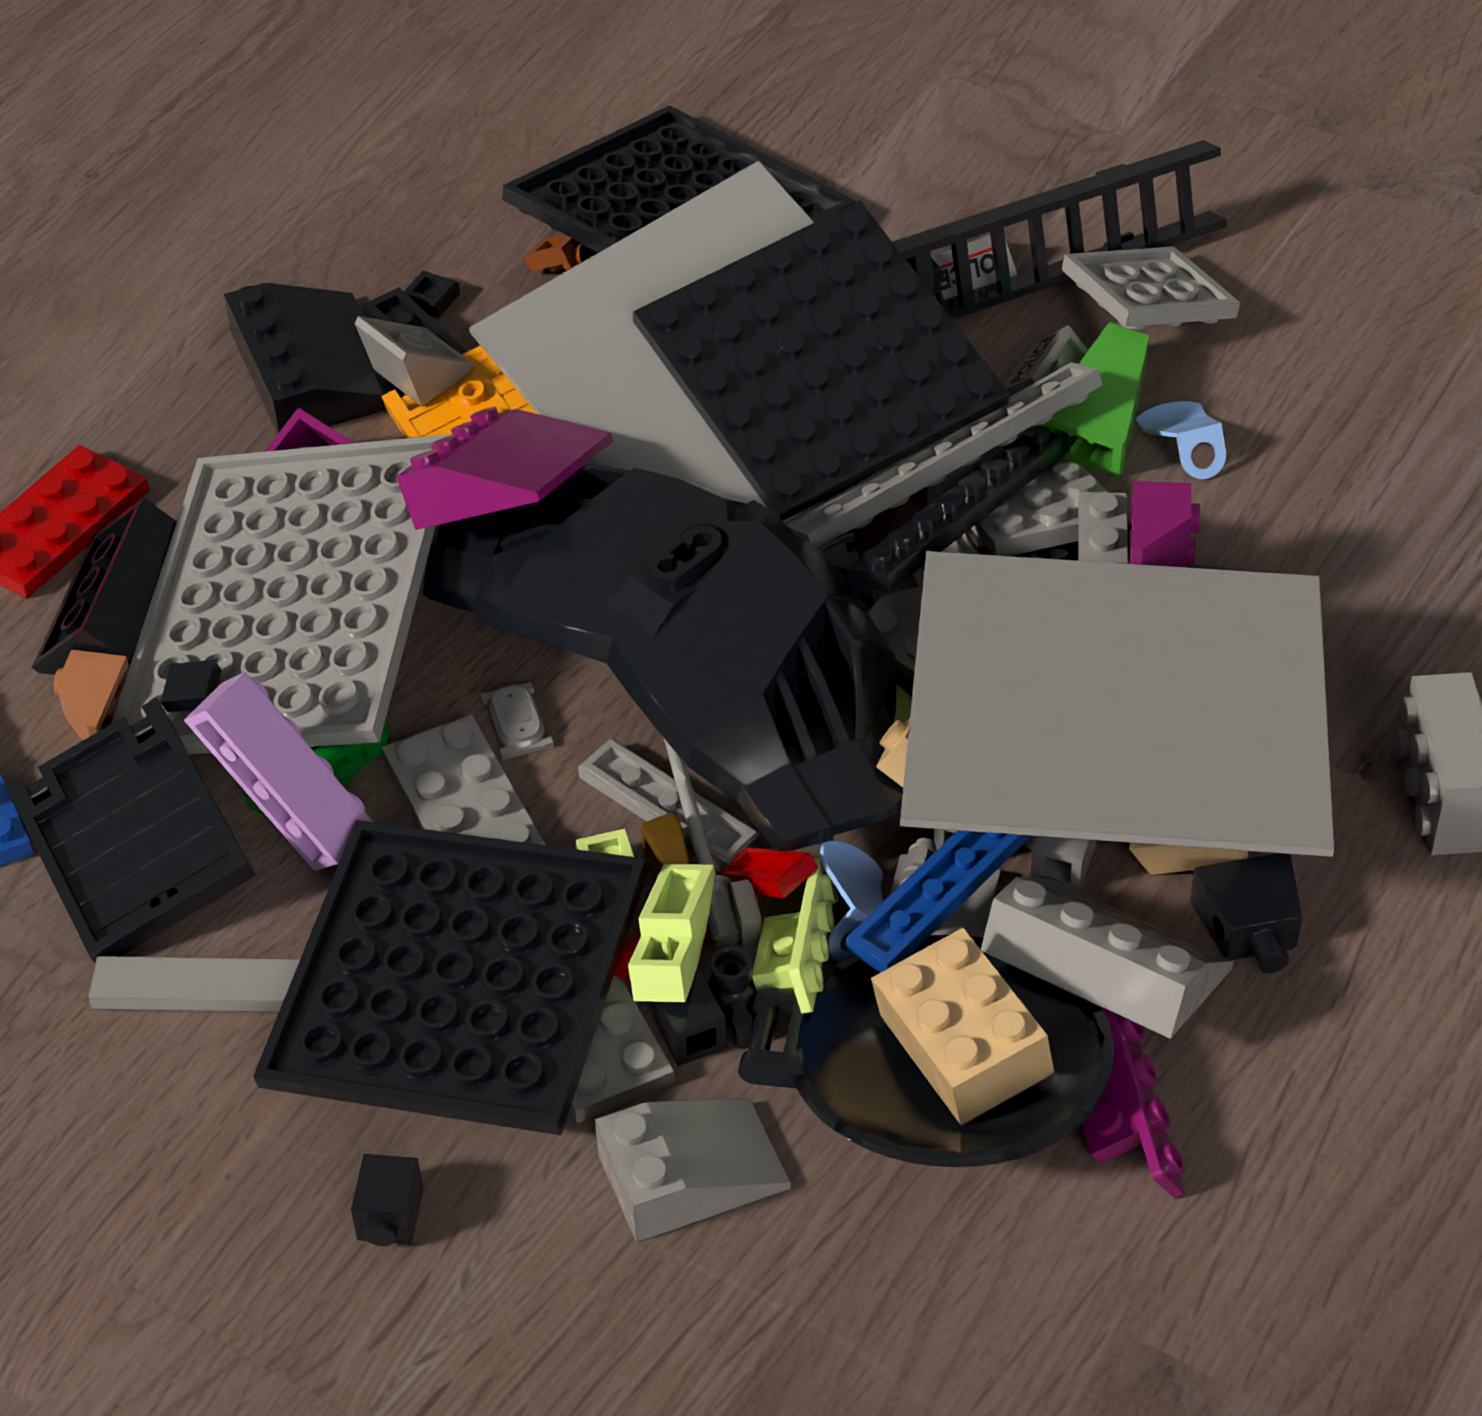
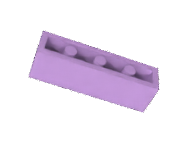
(278, 769)

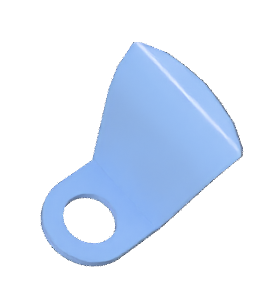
(1190, 426)
(858, 882)

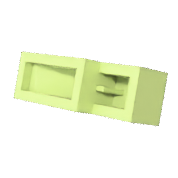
(672, 933)

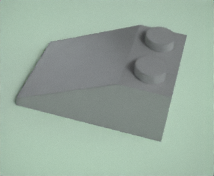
(686, 1161)

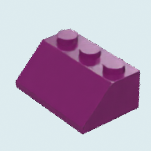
(1162, 524)

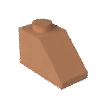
(90, 689)

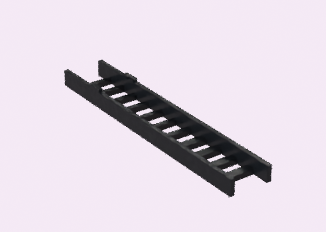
(1068, 196)

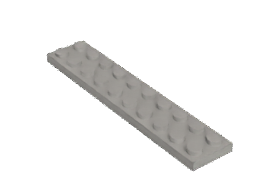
(461, 789)

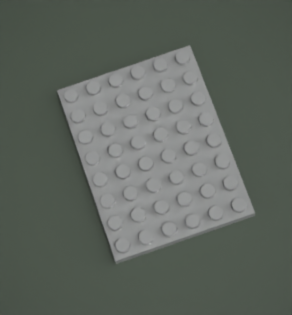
(296, 577)

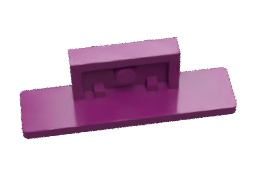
(1132, 1112)

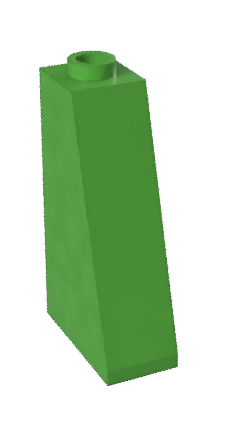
(1104, 421)

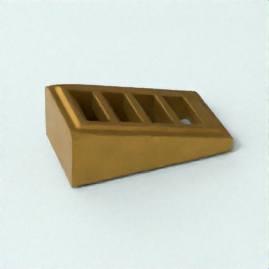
(663, 842)

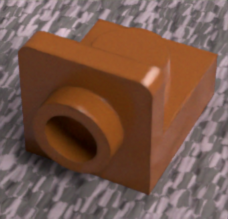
(557, 253)

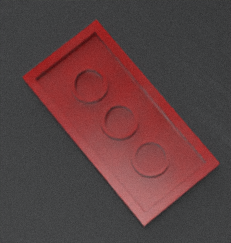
(61, 515)

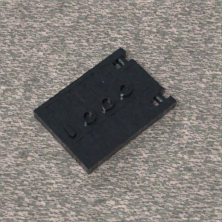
(129, 833)

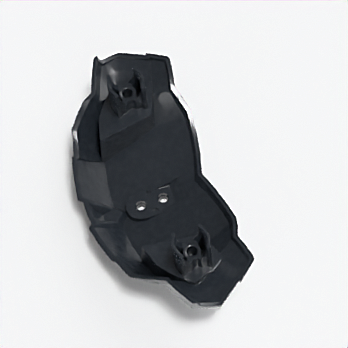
(735, 654)

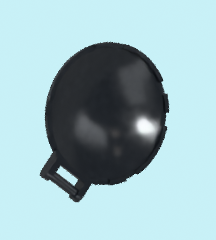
(878, 1098)

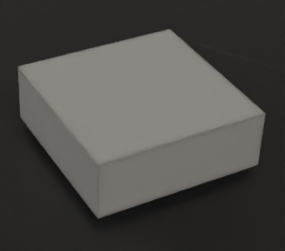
(746, 914)

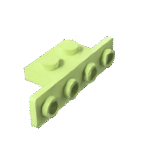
(797, 943)

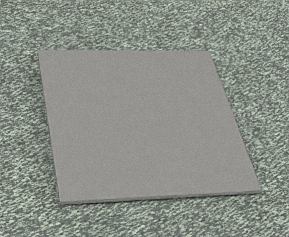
(587, 362)
(1120, 704)

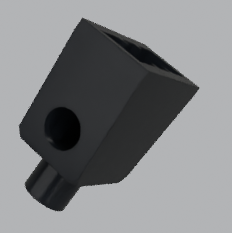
(1250, 908)

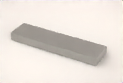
(654, 793)
(190, 983)

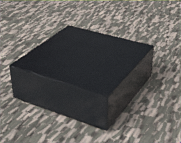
(433, 293)
(189, 684)

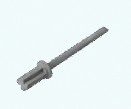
(721, 914)

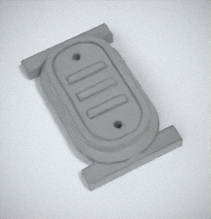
(517, 720)

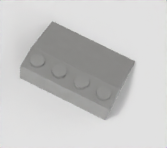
(1101, 953)

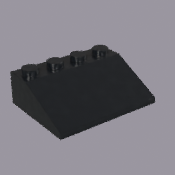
(305, 352)

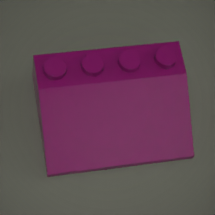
(495, 465)

